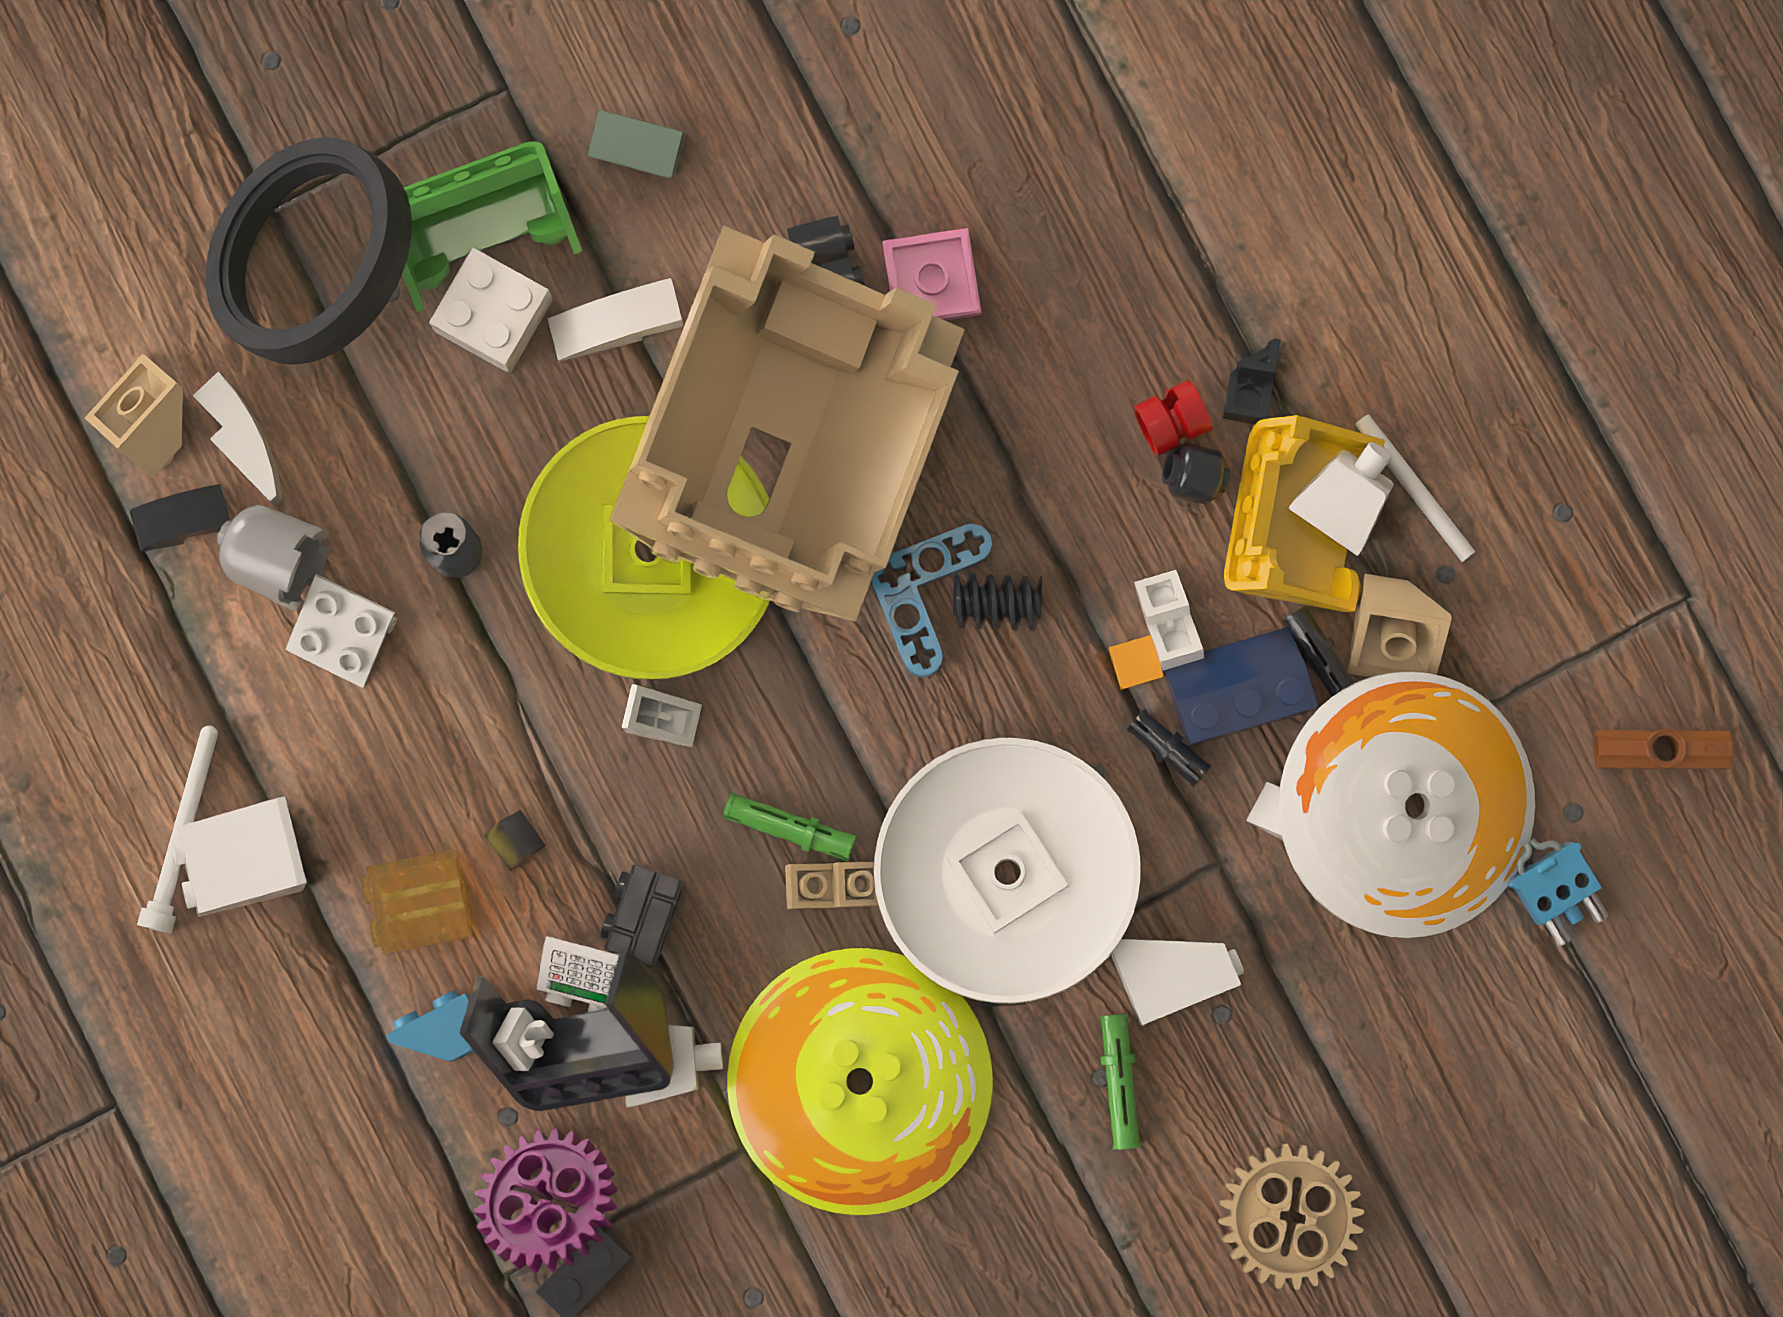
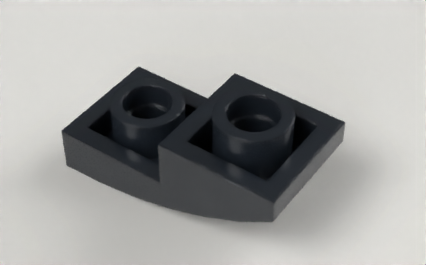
(179, 516)

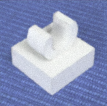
(521, 1039)

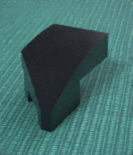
(1251, 385)

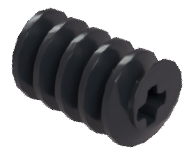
(444, 530)
(997, 602)

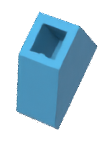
(435, 1031)

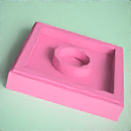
(936, 269)

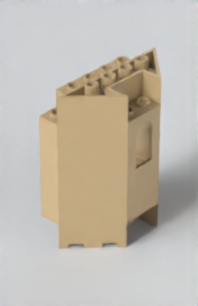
(818, 365)

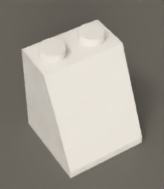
(239, 858)

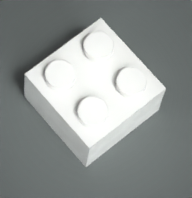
(491, 310)

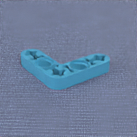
(907, 592)

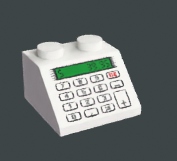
(575, 973)

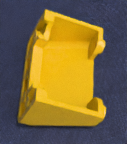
(1269, 545)

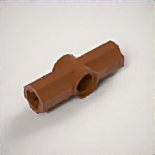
(1635, 749)

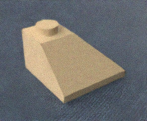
(142, 416)
(1396, 629)

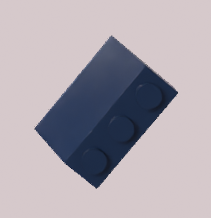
(1241, 687)

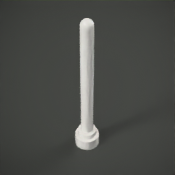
(159, 912)

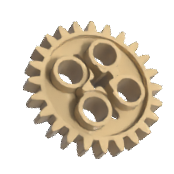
(1331, 1223)

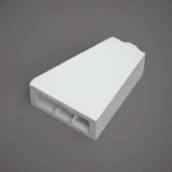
(1173, 974)

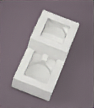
(1169, 620)

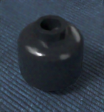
(1195, 473)

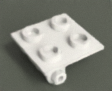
(340, 630)

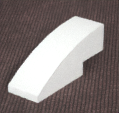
(616, 320)
(241, 436)

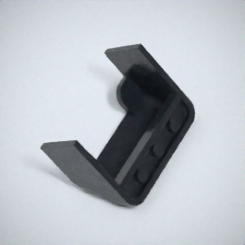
(591, 1053)

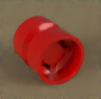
(1172, 418)

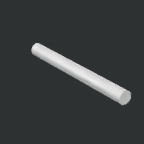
(1419, 493)

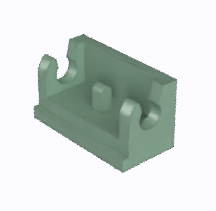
(636, 144)

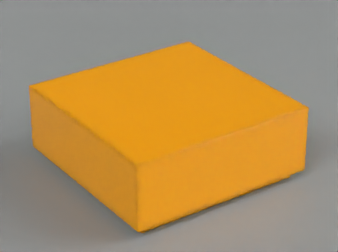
(1135, 662)

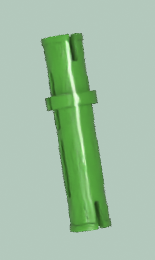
(781, 824)
(1124, 1134)

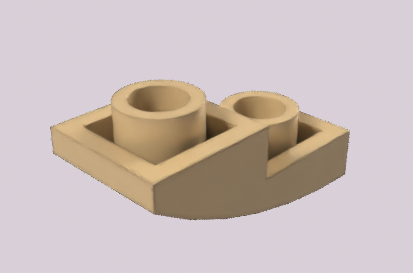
(830, 885)

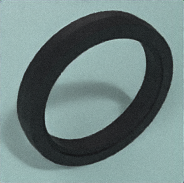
(367, 291)

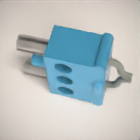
(1543, 879)

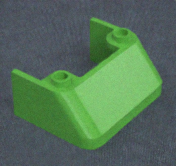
(482, 208)

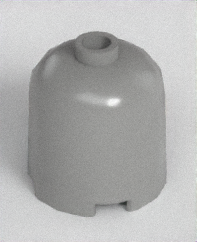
(272, 554)

